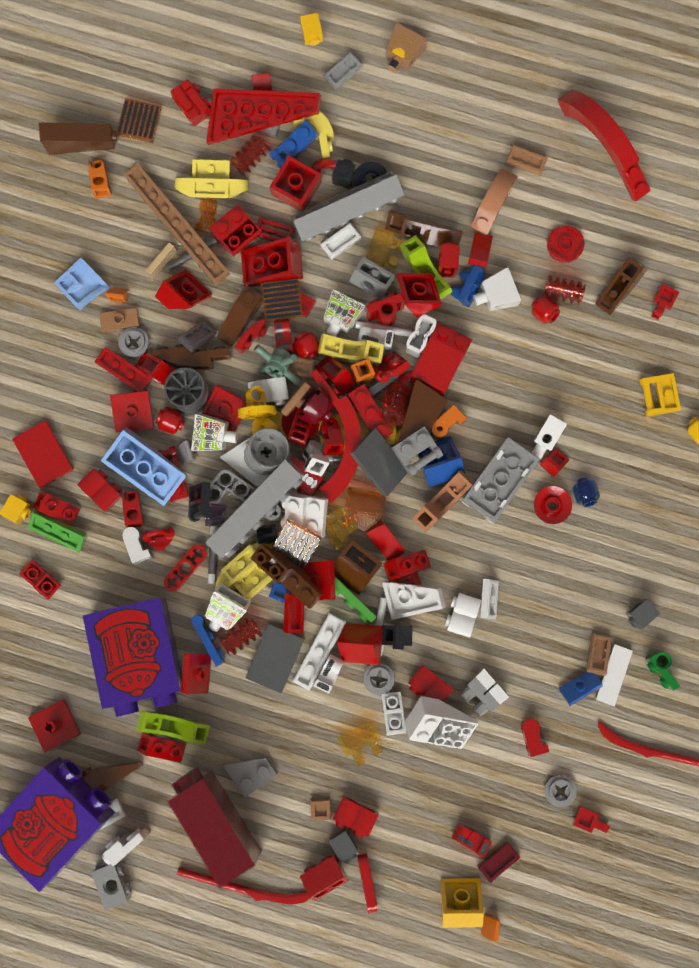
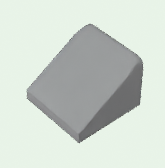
(185, 453)

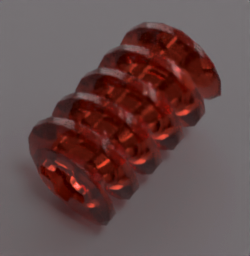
(249, 154)
(564, 290)
(395, 404)
(240, 636)

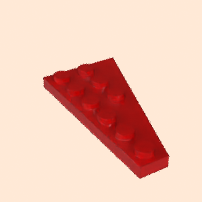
(249, 111)

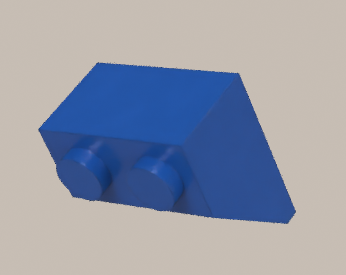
(445, 467)

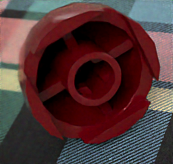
(316, 407)

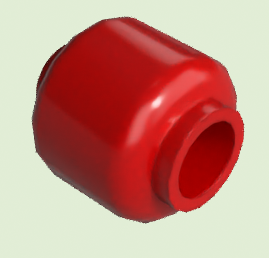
(545, 309)
(306, 345)
(170, 420)

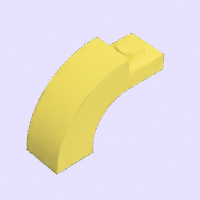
(324, 129)
(350, 350)

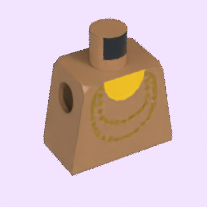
(404, 48)

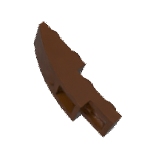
(427, 231)
(199, 360)
(287, 573)

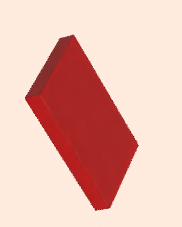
(42, 454)

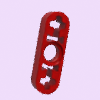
(180, 582)
(367, 883)

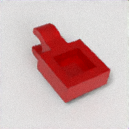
(665, 299)
(588, 820)

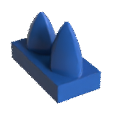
(473, 280)

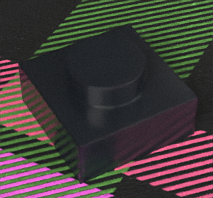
(266, 534)

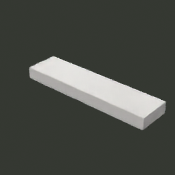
(319, 651)

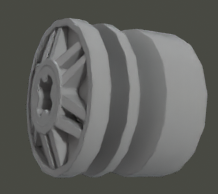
(270, 442)

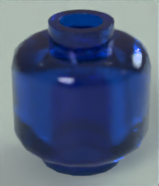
(586, 492)

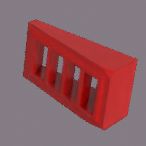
(295, 439)

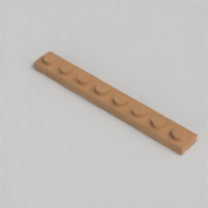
(176, 224)

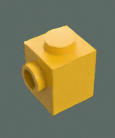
(311, 29)
(16, 508)

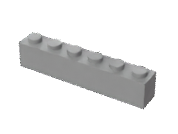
(347, 206)
(255, 508)

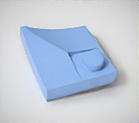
(81, 284)

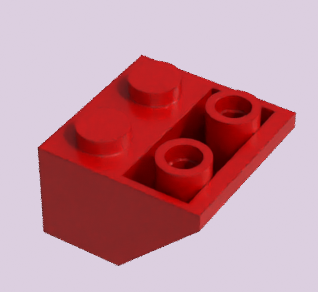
(235, 230)

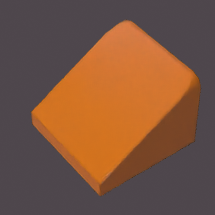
(117, 294)
(490, 927)

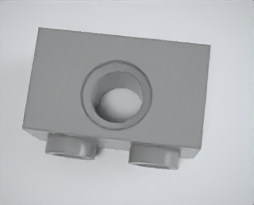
(372, 278)
(109, 896)

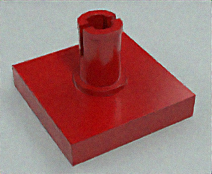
(54, 725)

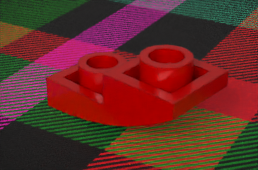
(256, 331)
(40, 579)

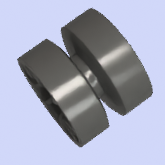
(187, 390)

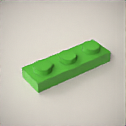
(57, 531)
(352, 601)

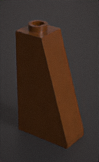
(76, 137)
(422, 410)

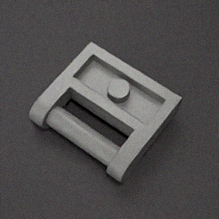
(414, 445)

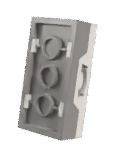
(500, 480)

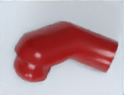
(323, 163)

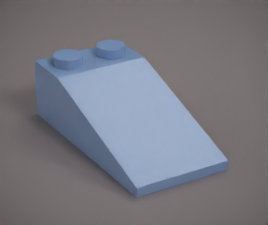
(143, 466)

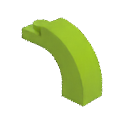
(419, 262)
(173, 726)

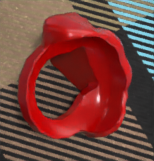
(159, 538)

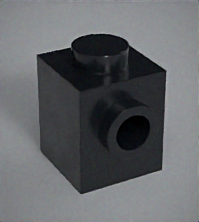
(343, 173)
(397, 636)

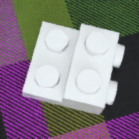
(307, 512)
(120, 847)

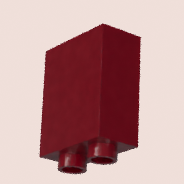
(214, 826)

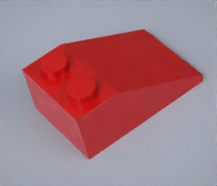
(272, 262)
(441, 358)

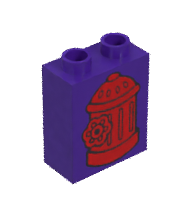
(134, 655)
(51, 822)

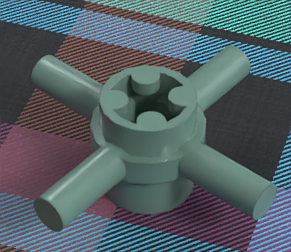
(277, 363)

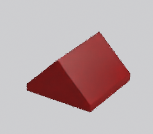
(419, 292)
(360, 643)

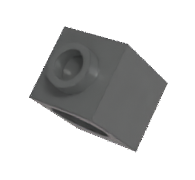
(642, 614)
(344, 846)

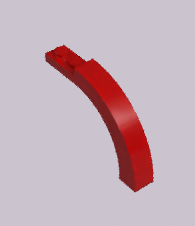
(607, 131)
(342, 477)

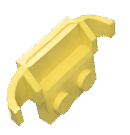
(211, 180)
(244, 573)

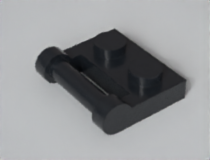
(199, 496)

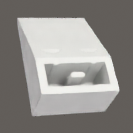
(439, 724)

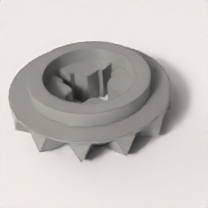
(135, 333)
(371, 685)
(559, 800)

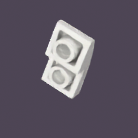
(393, 713)

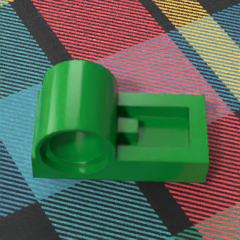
(666, 678)

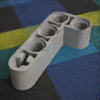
(232, 488)

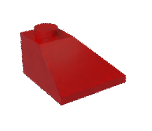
(182, 291)

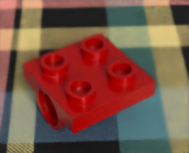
(376, 308)

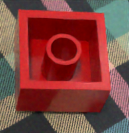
(295, 183)

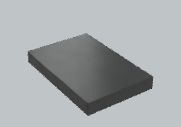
(379, 462)
(275, 658)

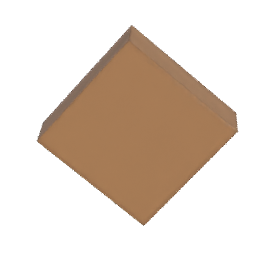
(320, 809)

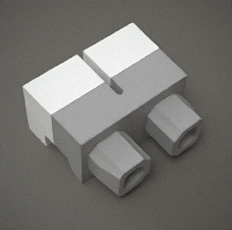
(490, 699)

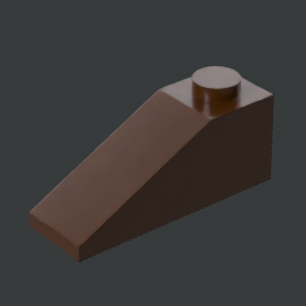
(621, 285)
(240, 316)
(106, 776)

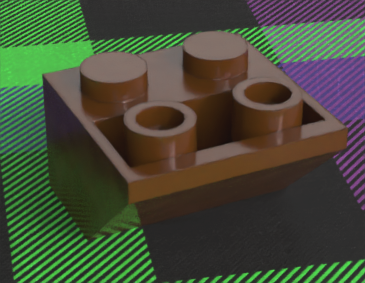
(356, 567)

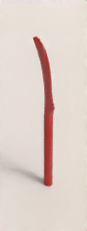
(644, 750)
(256, 894)

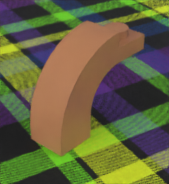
(493, 201)
(443, 501)

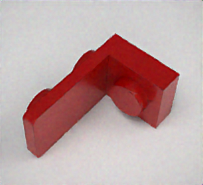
(56, 508)
(406, 565)
(161, 748)

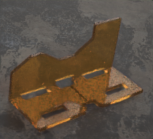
(203, 208)

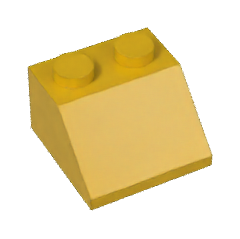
(461, 902)

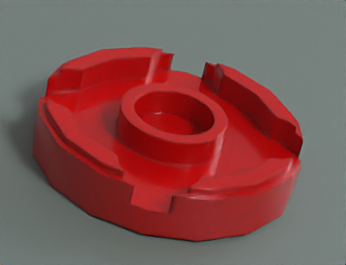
(565, 244)

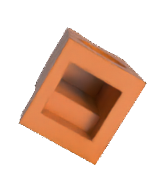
(99, 179)
(362, 372)
(446, 421)

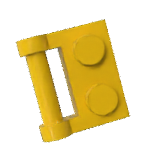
(666, 394)

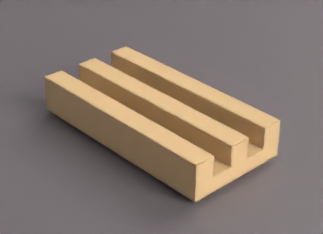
(161, 261)

